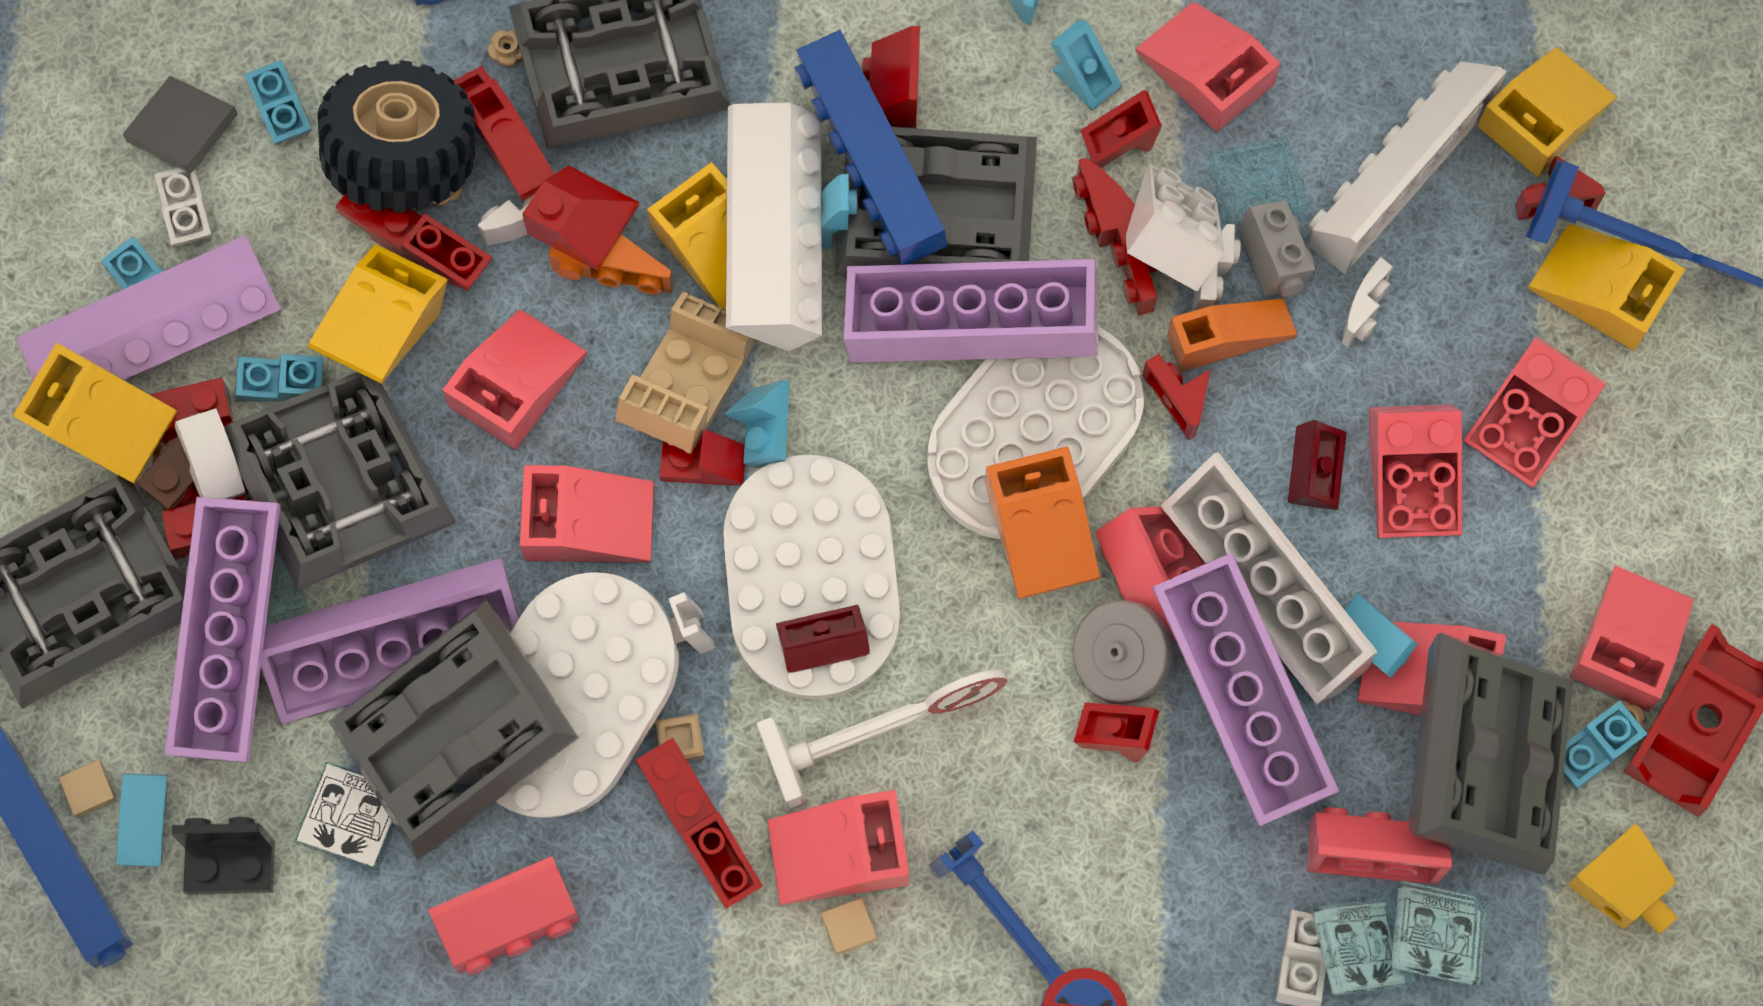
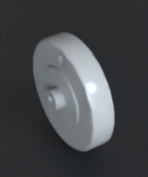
(1123, 651)

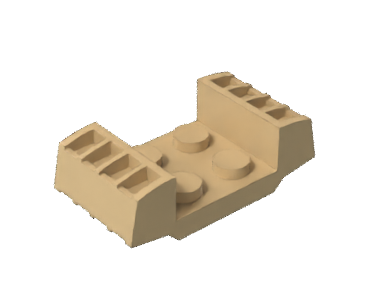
(686, 375)

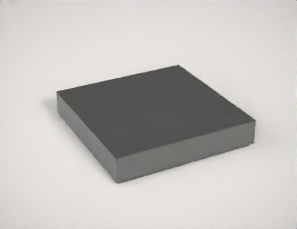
(180, 124)

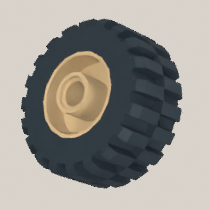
(396, 136)

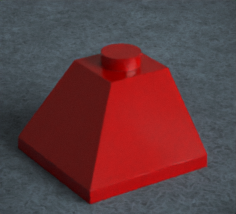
(578, 215)

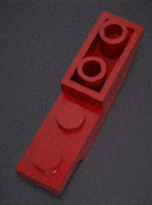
(505, 134)
(1109, 219)
(420, 241)
(698, 823)

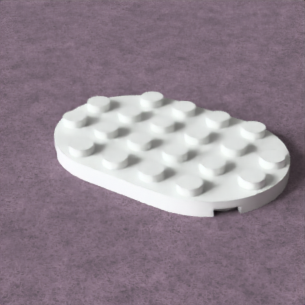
(1028, 409)
(803, 544)
(610, 667)

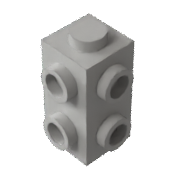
(1276, 249)

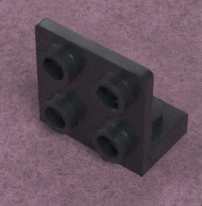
(226, 856)

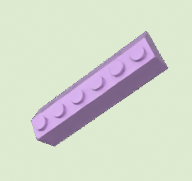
(161, 314)
(222, 630)
(348, 648)
(1245, 689)

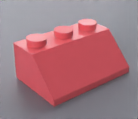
(1145, 551)
(1373, 848)
(505, 916)

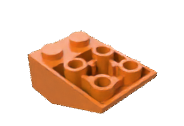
(1042, 522)

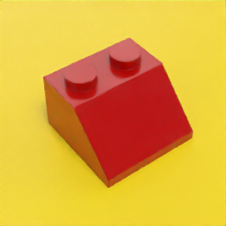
(895, 75)

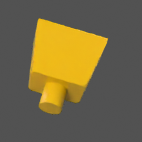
(1628, 882)

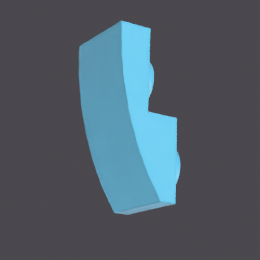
(278, 102)
(836, 206)
(130, 264)
(277, 379)
(1386, 637)
(1601, 744)
(141, 819)

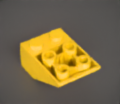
(1544, 110)
(694, 229)
(1607, 282)
(379, 313)
(95, 413)

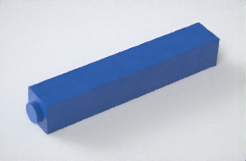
(57, 862)

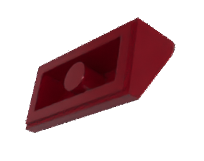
(1317, 465)
(823, 638)

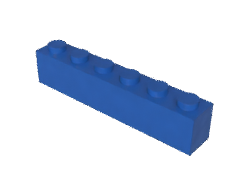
(871, 148)

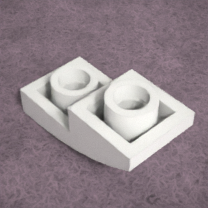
(183, 206)
(503, 223)
(1213, 286)
(1360, 319)
(210, 456)
(1302, 963)

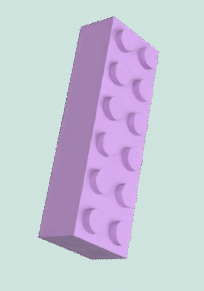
(972, 311)

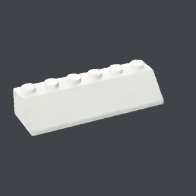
(1404, 164)
(774, 224)
(1297, 609)

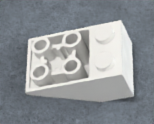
(1175, 228)

